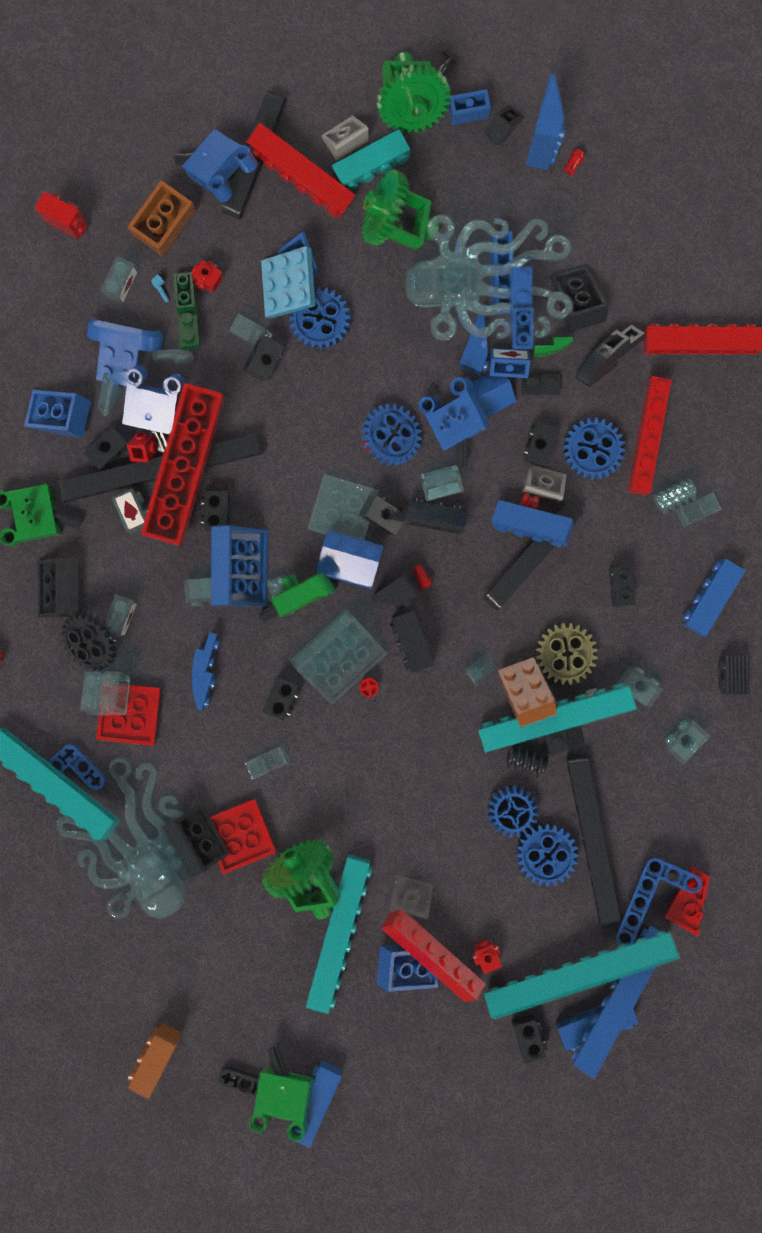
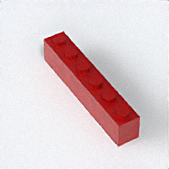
(299, 171)
(702, 339)
(649, 436)
(433, 955)

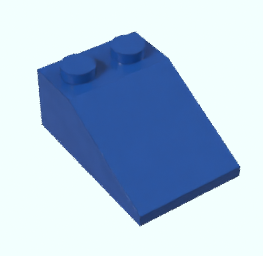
(58, 413)
(401, 971)

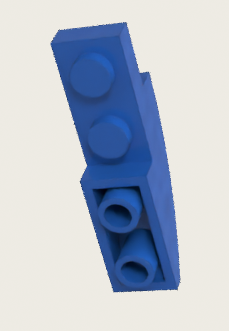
(521, 308)
(202, 678)

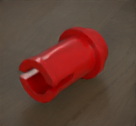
(576, 158)
(422, 577)

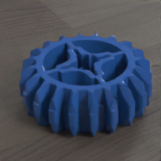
(520, 810)

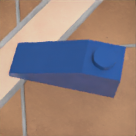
(476, 351)

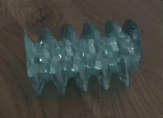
(675, 495)

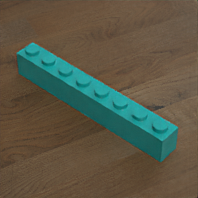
(569, 714)
(56, 787)
(338, 933)

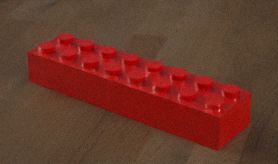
(183, 464)

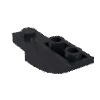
(605, 356)

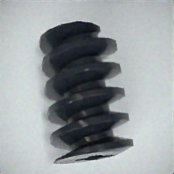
(526, 760)

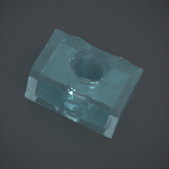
(651, 689)
(696, 737)

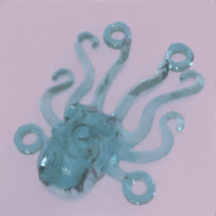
(458, 277)
(149, 866)

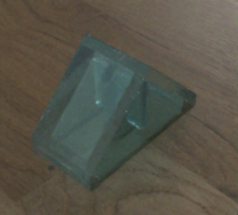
(480, 669)

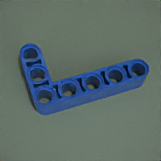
(647, 894)

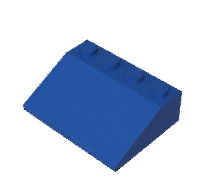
(548, 129)
(239, 566)

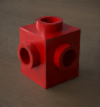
(207, 276)
(142, 447)
(489, 962)

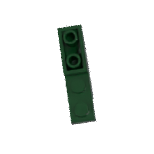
(187, 311)

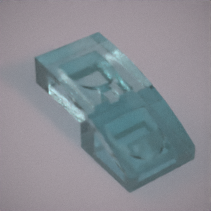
(248, 330)
(179, 356)
(698, 509)
(267, 762)

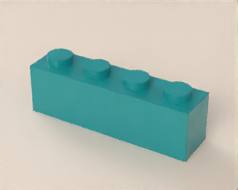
(371, 160)

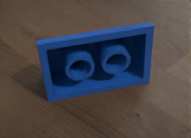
(349, 559)

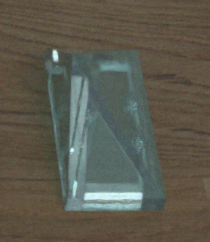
(108, 395)

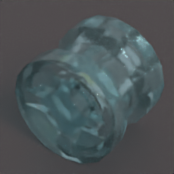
(275, 586)

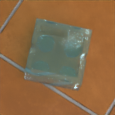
(105, 693)

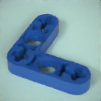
(73, 763)

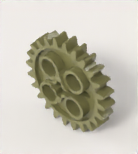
(583, 651)

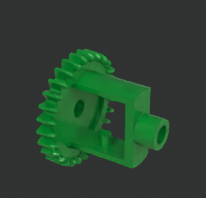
(412, 94)
(382, 210)
(300, 868)

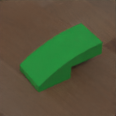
(557, 345)

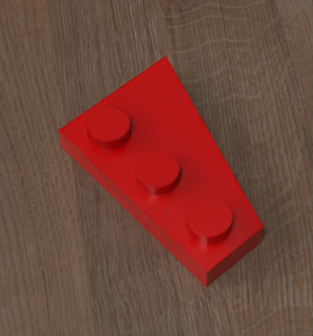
(686, 906)

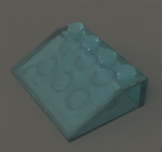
(338, 657)

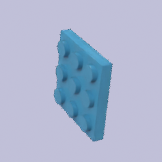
(288, 282)

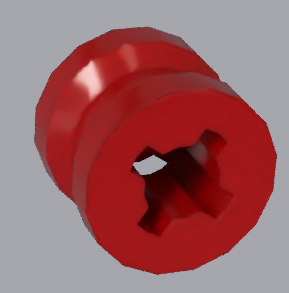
(529, 501)
(369, 687)

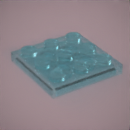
(339, 507)

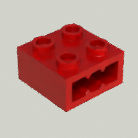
(61, 215)

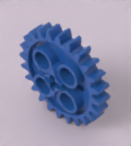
(315, 335)
(377, 423)
(598, 432)
(559, 866)

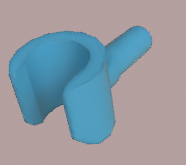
(157, 282)

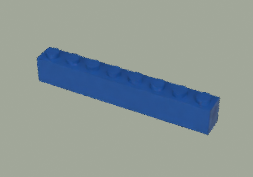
(612, 1017)

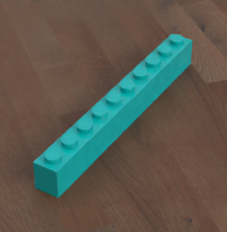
(582, 975)

